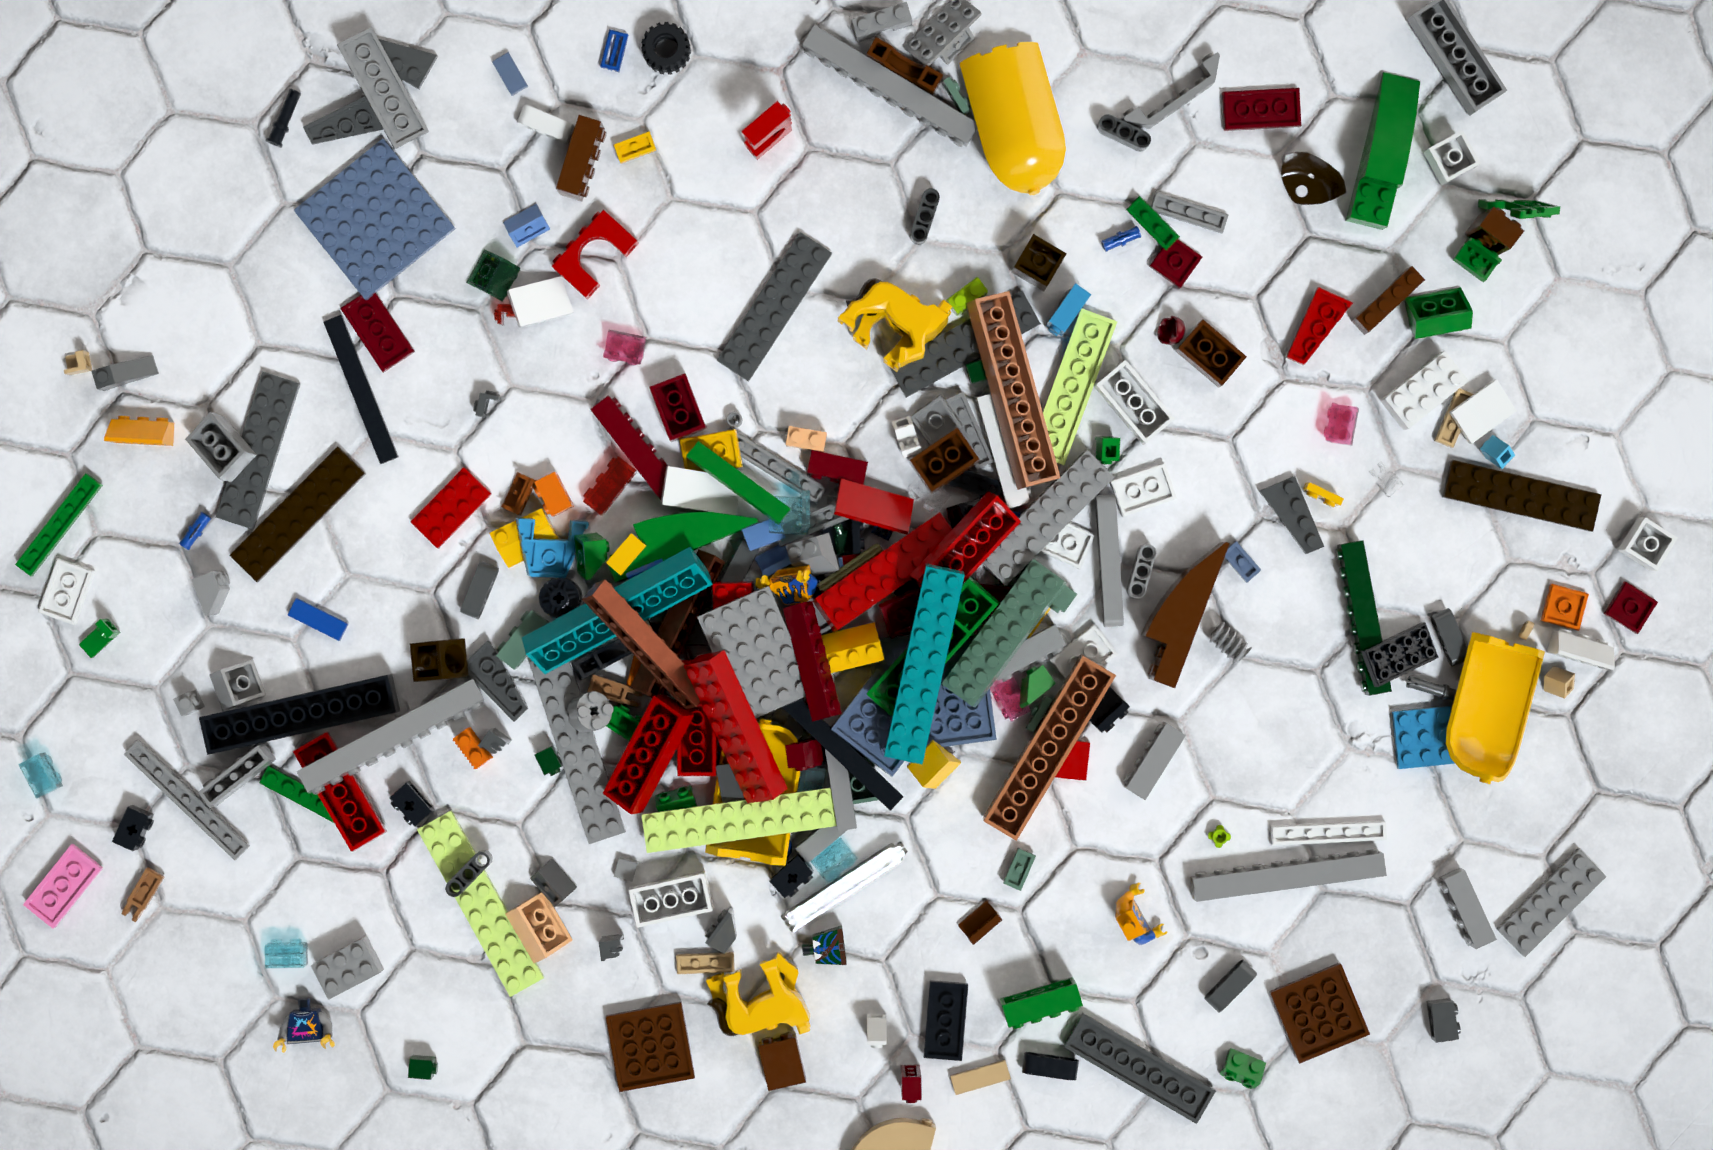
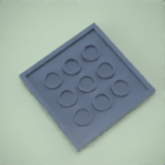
(867, 727)

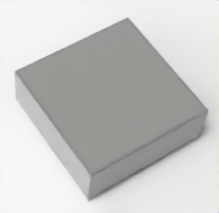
(625, 869)

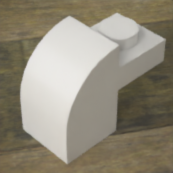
(906, 437)

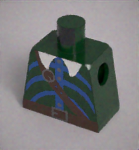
(827, 947)

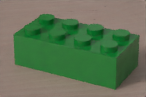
(1041, 1002)

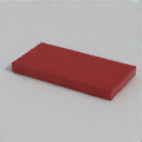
(873, 506)

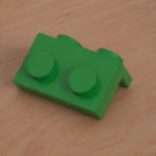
(1477, 259)
(623, 722)
(675, 799)
(1243, 1069)

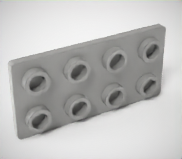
(945, 33)

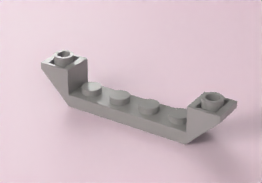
(1209, 68)

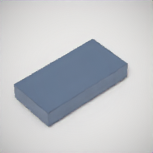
(510, 74)

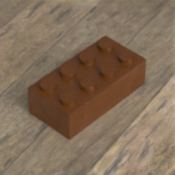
(581, 158)

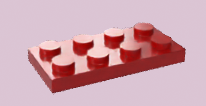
(451, 508)

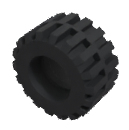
(662, 32)

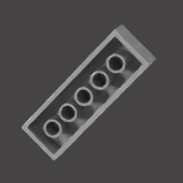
(1457, 55)

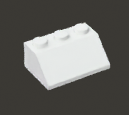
(1581, 649)

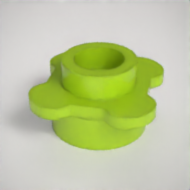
(1219, 831)

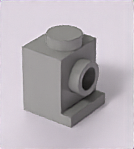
(189, 702)

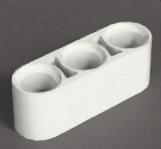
(546, 124)

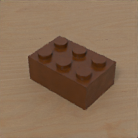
(1495, 230)
(1211, 353)
(944, 461)

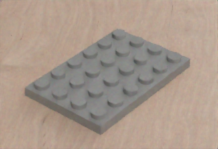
(757, 649)

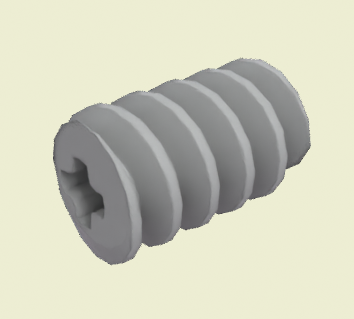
(1229, 643)

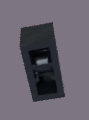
(421, 806)
(125, 833)
(781, 878)

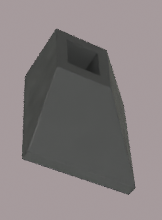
(724, 933)

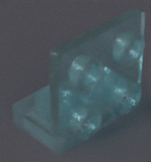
(798, 518)

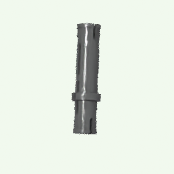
(1431, 688)

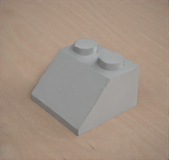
(816, 553)
(212, 591)
(237, 684)

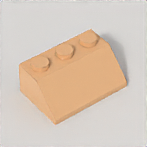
(538, 927)

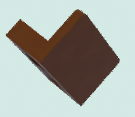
(980, 922)

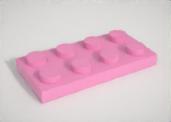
(63, 886)

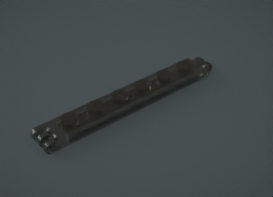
(844, 886)

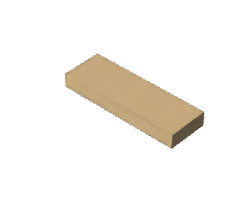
(1449, 430)
(705, 963)
(980, 1077)

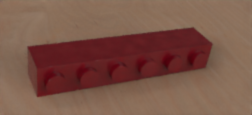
(631, 442)
(812, 661)

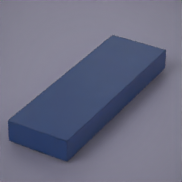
(318, 619)

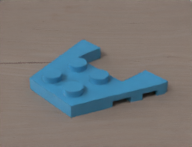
(548, 556)

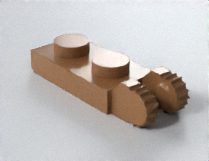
(613, 690)
(143, 892)

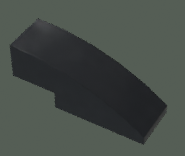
(600, 659)

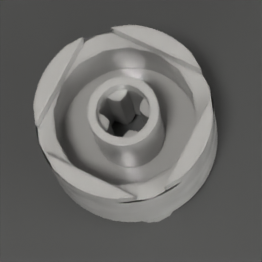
(589, 712)

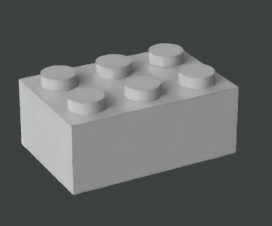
(220, 447)
(347, 967)

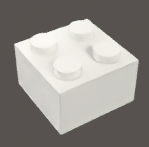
(1452, 157)
(1647, 544)

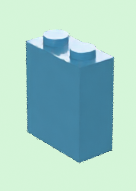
(1068, 310)

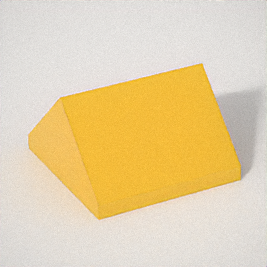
(936, 766)

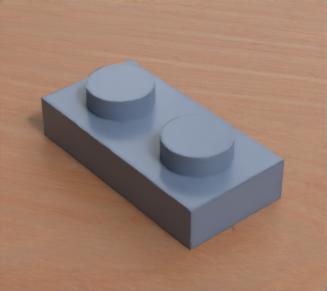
(1241, 562)

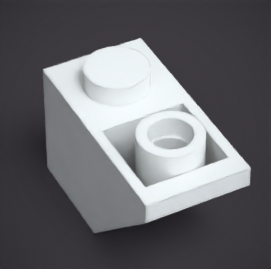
(876, 1031)

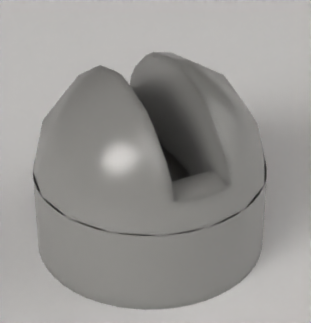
(731, 422)

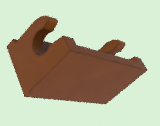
(519, 494)

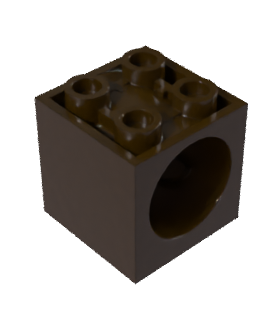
(1038, 262)
(439, 660)

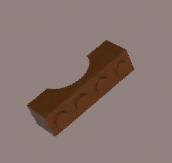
(915, 73)
(1388, 300)

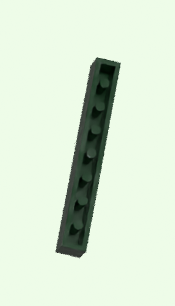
(1360, 608)

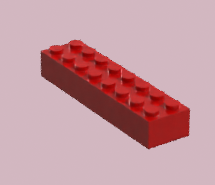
(880, 575)
(735, 727)

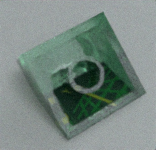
(493, 275)

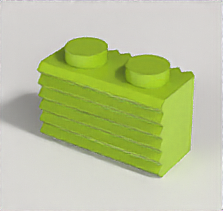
(971, 291)

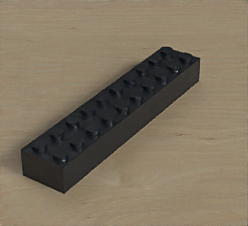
(299, 714)

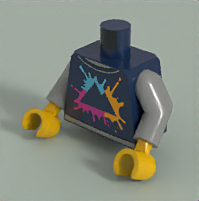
(305, 1026)

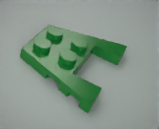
(1523, 208)

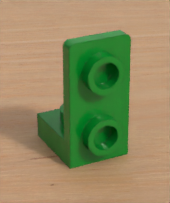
(99, 637)

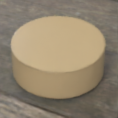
(1526, 630)

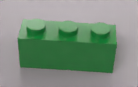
(1438, 313)

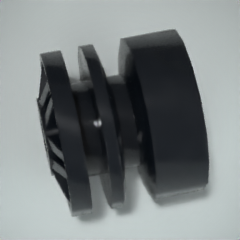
(568, 589)

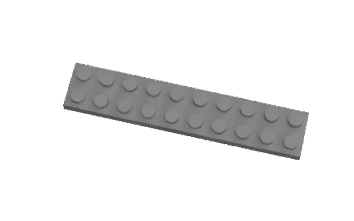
(578, 755)

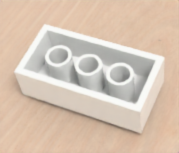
(1424, 390)
(1134, 402)
(671, 899)

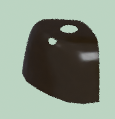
(1323, 188)

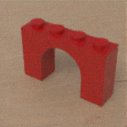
(767, 129)
(601, 228)

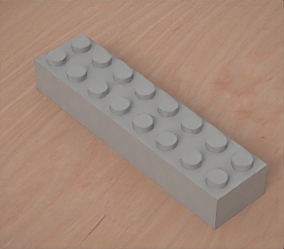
(1048, 516)

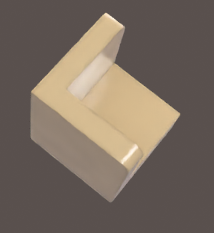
(78, 363)
(1559, 682)

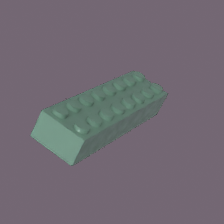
(1004, 633)

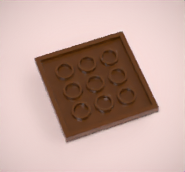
(1319, 1013)
(650, 1046)

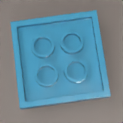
(1421, 737)

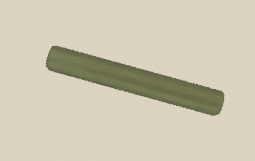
(849, 568)

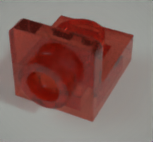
(501, 310)

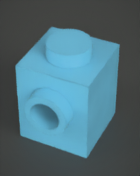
(1497, 451)

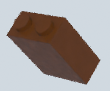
(781, 1061)

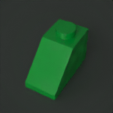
(1035, 684)

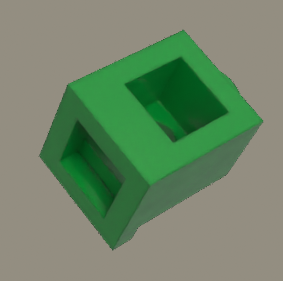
(1112, 445)

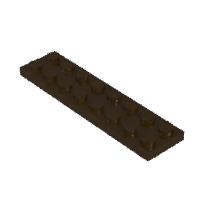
(1521, 495)
(297, 514)

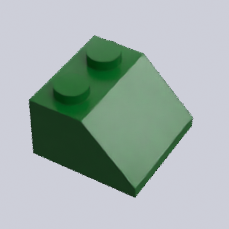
(590, 553)

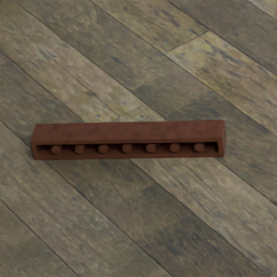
(678, 625)
(642, 641)

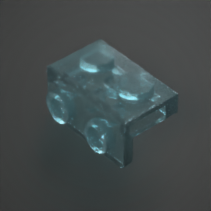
(834, 860)

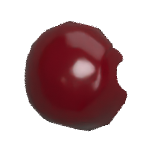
(1171, 330)

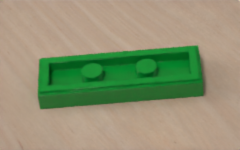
(1153, 223)

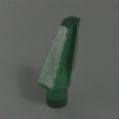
(840, 538)

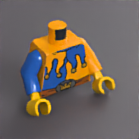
(790, 584)
(1132, 920)

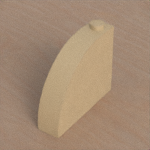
(898, 1135)

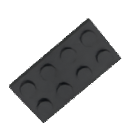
(945, 1020)

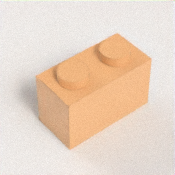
(806, 439)

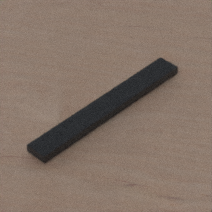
(361, 389)
(845, 754)

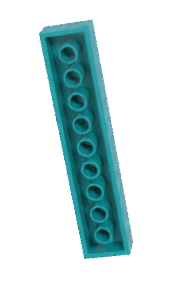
(645, 593)
(924, 663)

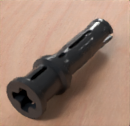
(280, 126)

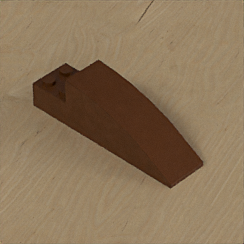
(1179, 615)

